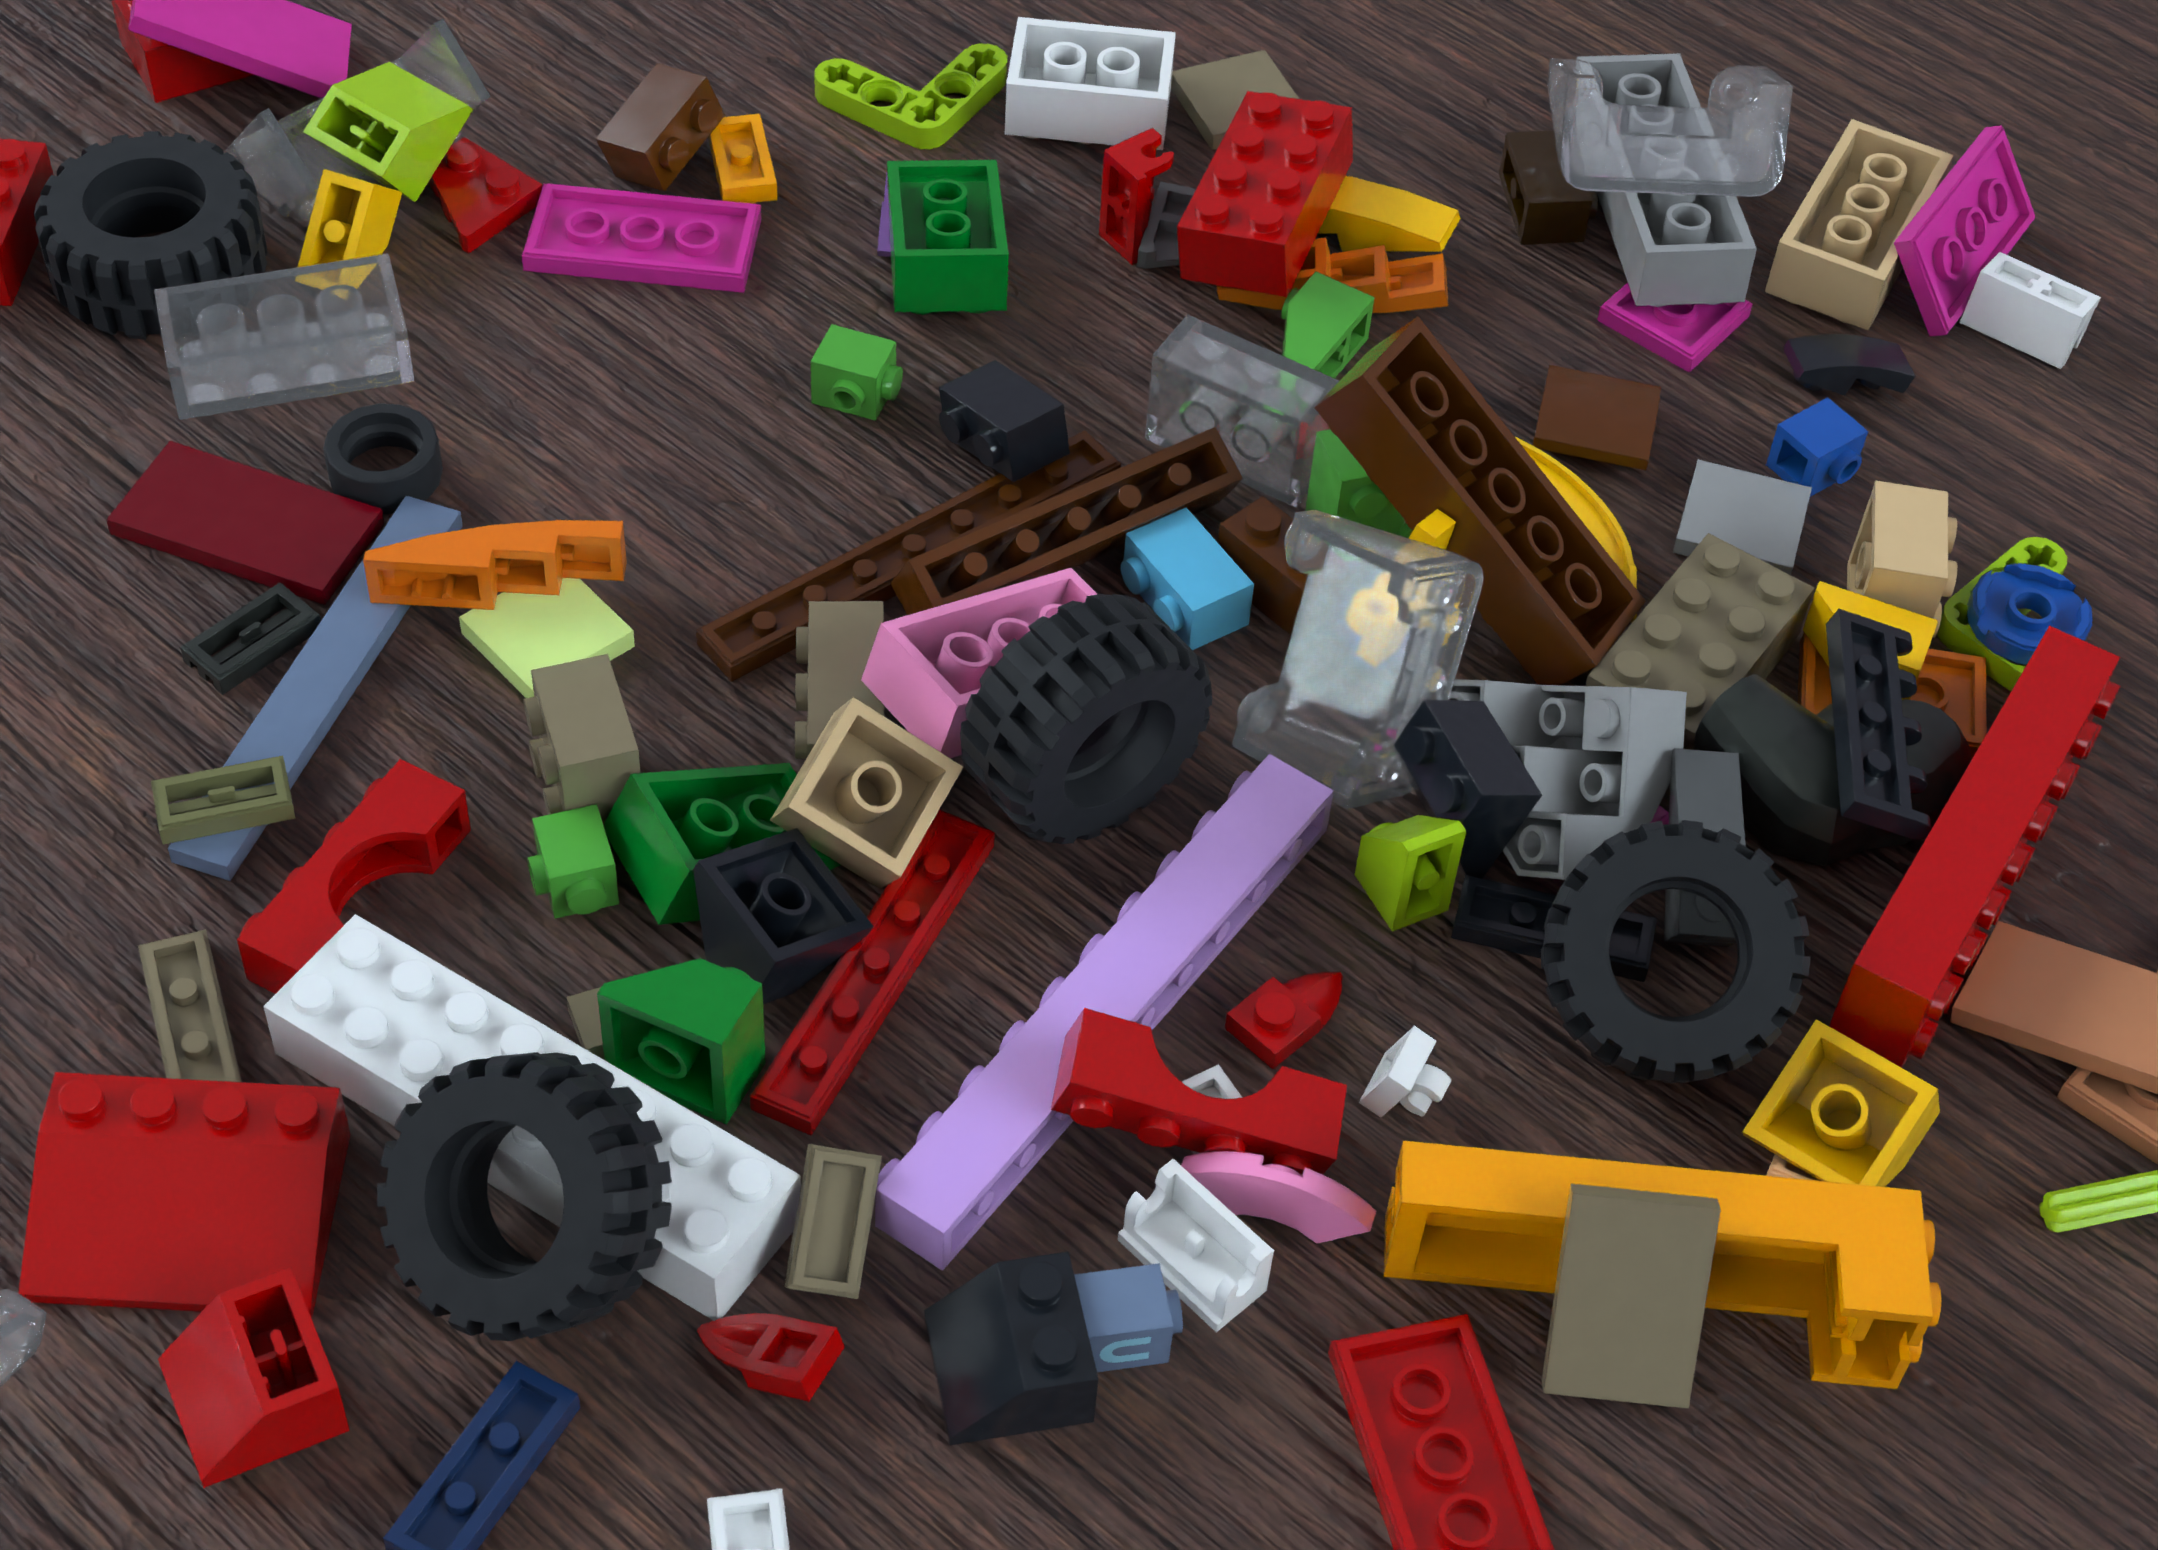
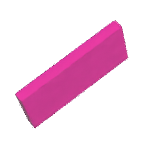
(255, 36)
(1963, 227)
(642, 237)

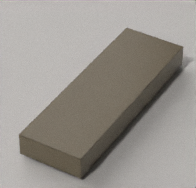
(189, 1009)

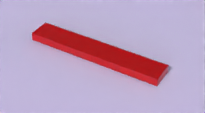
(871, 975)

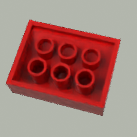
(179, 1189)

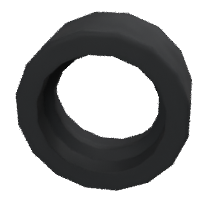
(380, 427)

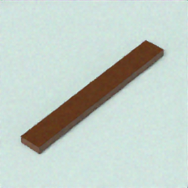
(769, 623)

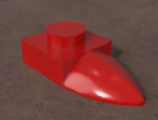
(1284, 1015)
(775, 1351)

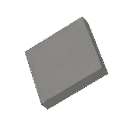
(1745, 511)

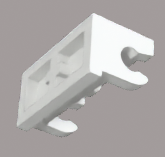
(2029, 309)
(1199, 1244)

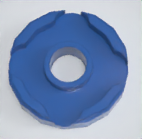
(2006, 631)

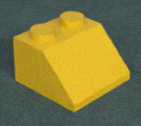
(1844, 1111)

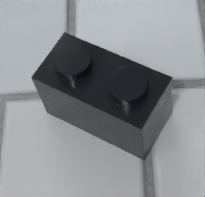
(1004, 420)

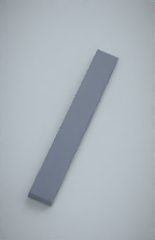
(317, 685)

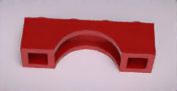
(400, 826)
(1119, 1081)

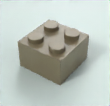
(583, 735)

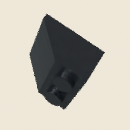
(1468, 775)
(1013, 1351)

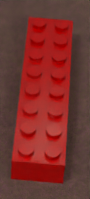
(1975, 849)

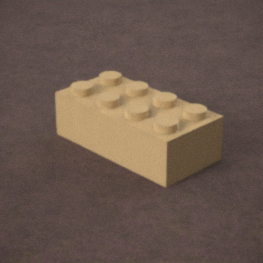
(1842, 238)

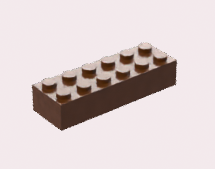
(1443, 447)

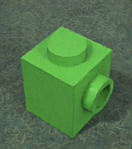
(855, 372)
(573, 862)

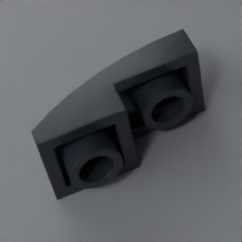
(1840, 359)

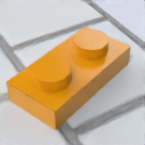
(743, 160)

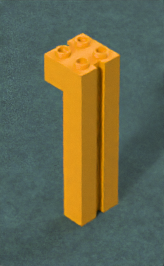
(1782, 1246)

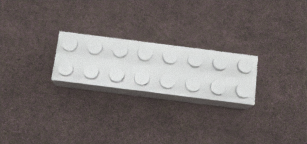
(392, 1019)

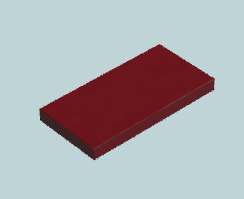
(246, 521)

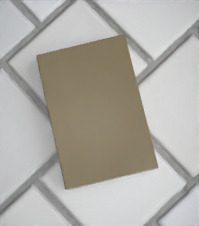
(1630, 1295)

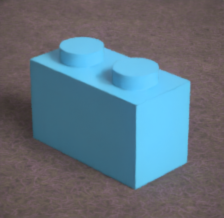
(1187, 578)

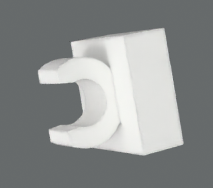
(1406, 1077)

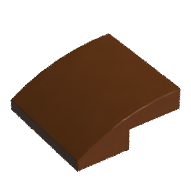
(1597, 417)

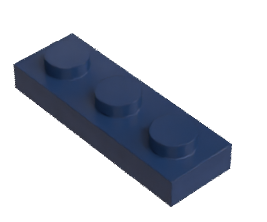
(486, 1464)

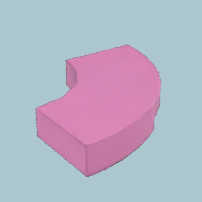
(1305, 1202)

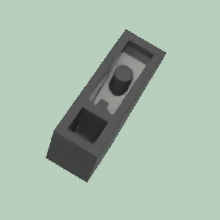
(1705, 790)

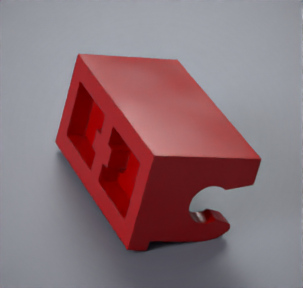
(1129, 190)

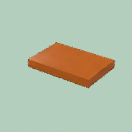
(1945, 681)

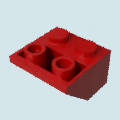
(252, 1379)

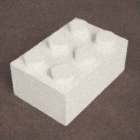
(1087, 81)

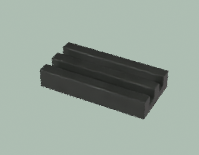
(257, 643)

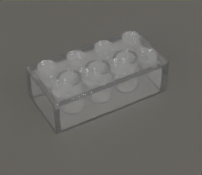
(283, 336)

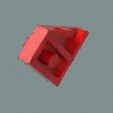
(481, 192)

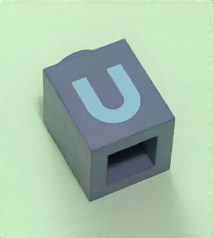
(1129, 1316)

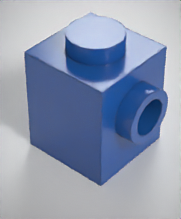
(1817, 447)

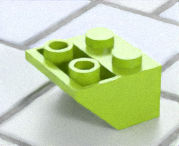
(389, 126)

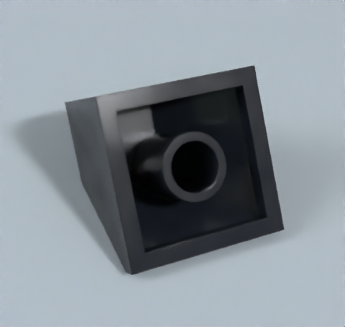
(775, 912)

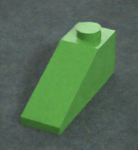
(1325, 324)

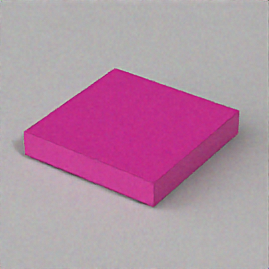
(1675, 332)

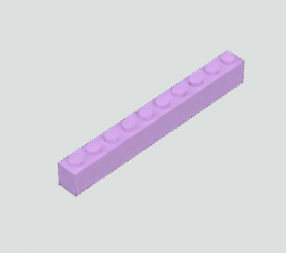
(1137, 972)

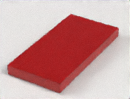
(1437, 1439)

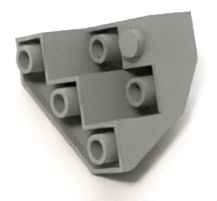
(1593, 756)

